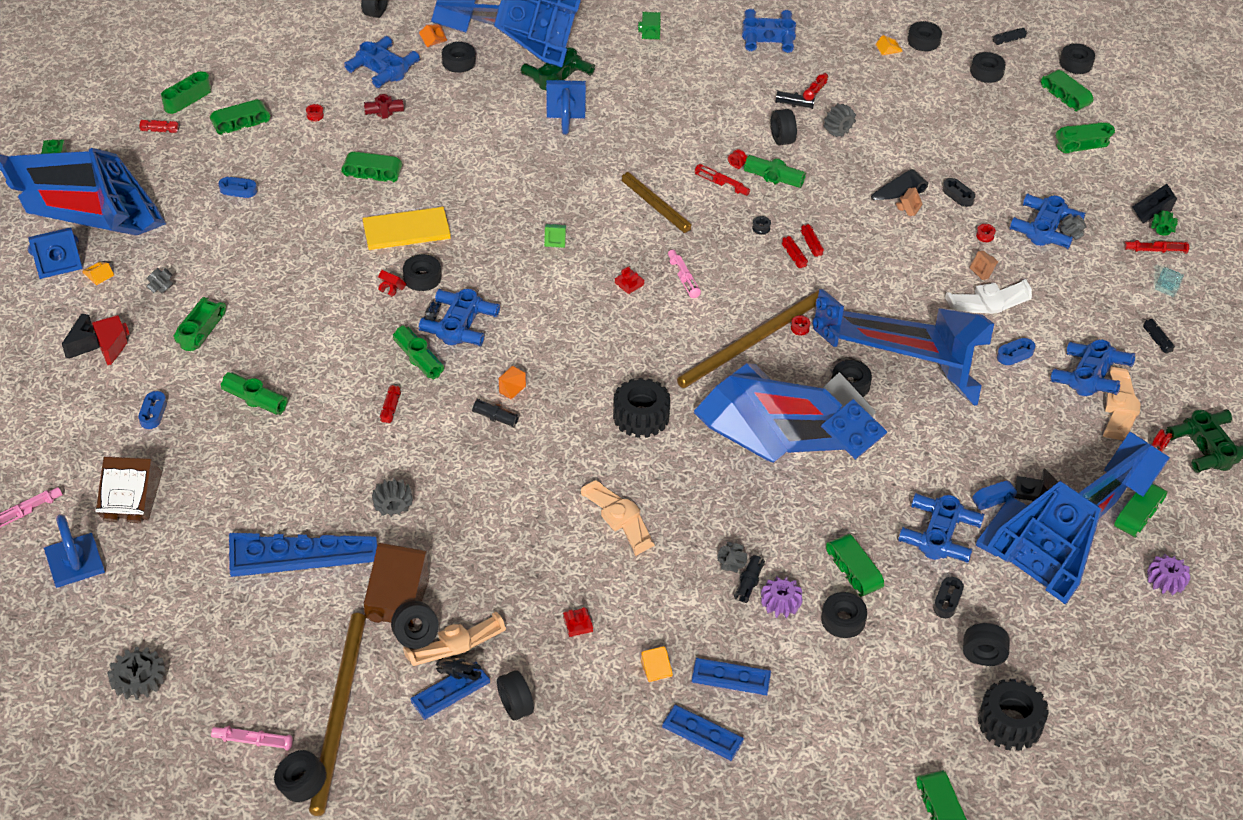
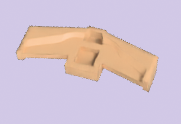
(1124, 406)
(620, 514)
(456, 640)

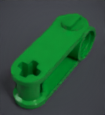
(1084, 137)
(199, 324)

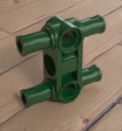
(571, 63)
(1211, 440)

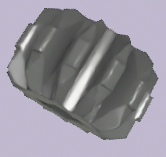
(839, 120)
(392, 497)

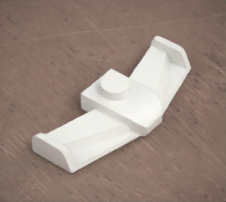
(990, 298)

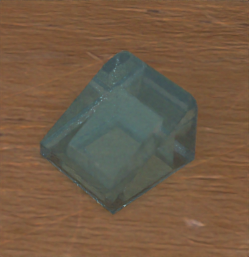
(1169, 282)

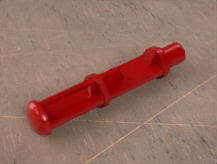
(815, 87)
(721, 179)
(1160, 246)

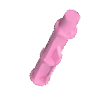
(684, 274)
(26, 507)
(252, 737)

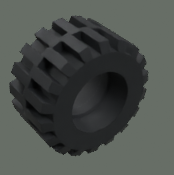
(641, 420)
(1008, 730)

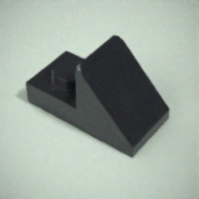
(1155, 203)
(80, 338)
(1032, 488)

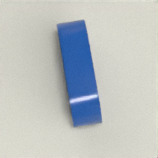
(237, 187)
(1017, 353)
(148, 409)
(994, 495)

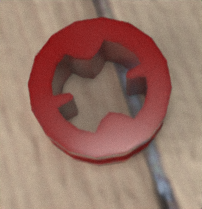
(314, 112)
(737, 158)
(981, 233)
(805, 323)
(1161, 440)

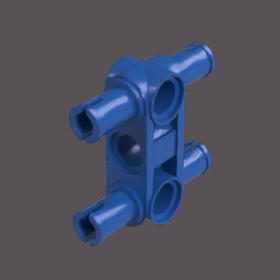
(780, 30)
(385, 63)
(1044, 227)
(459, 317)
(1094, 365)
(937, 541)

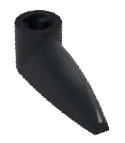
(900, 185)

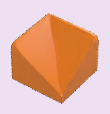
(432, 35)
(512, 382)

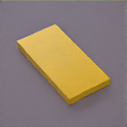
(406, 228)

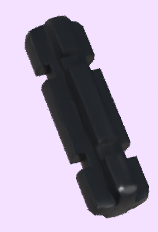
(1010, 36)
(432, 310)
(1159, 336)

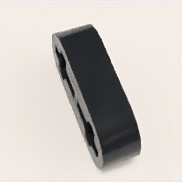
(958, 192)
(953, 598)

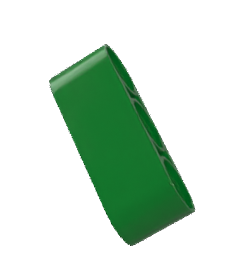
(1067, 89)
(186, 92)
(239, 116)
(372, 166)
(1139, 509)
(856, 564)
(939, 796)

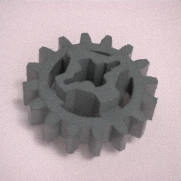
(136, 673)

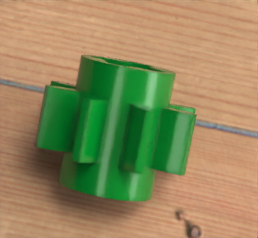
(1164, 223)

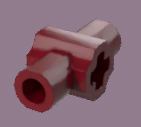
(383, 106)

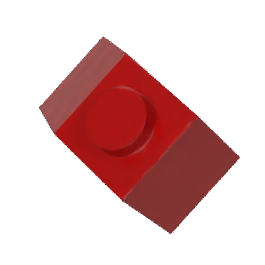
(111, 337)

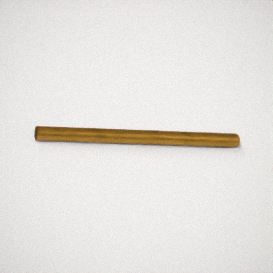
(747, 341)
(338, 709)

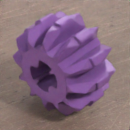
(1168, 574)
(781, 596)

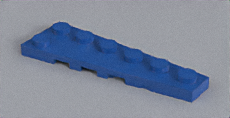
(260, 555)

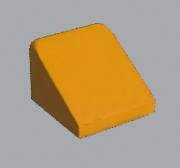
(888, 45)
(99, 272)
(656, 664)

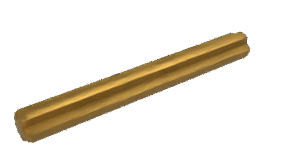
(656, 202)

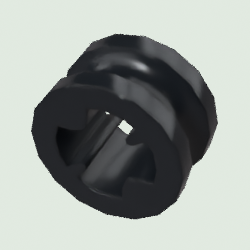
(761, 220)

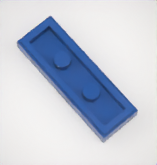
(1007, 512)
(731, 676)
(446, 693)
(703, 732)

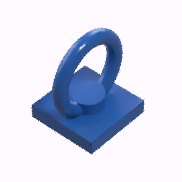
(566, 101)
(55, 252)
(74, 557)

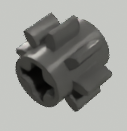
(1073, 226)
(159, 280)
(732, 557)

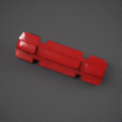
(159, 126)
(812, 240)
(794, 252)
(390, 404)

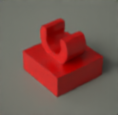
(629, 280)
(391, 281)
(577, 622)

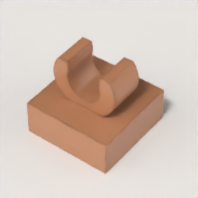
(910, 202)
(983, 265)

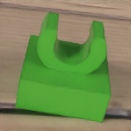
(555, 235)

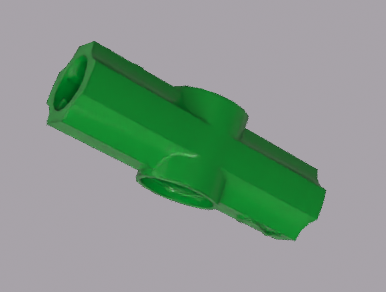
(775, 171)
(418, 352)
(254, 393)

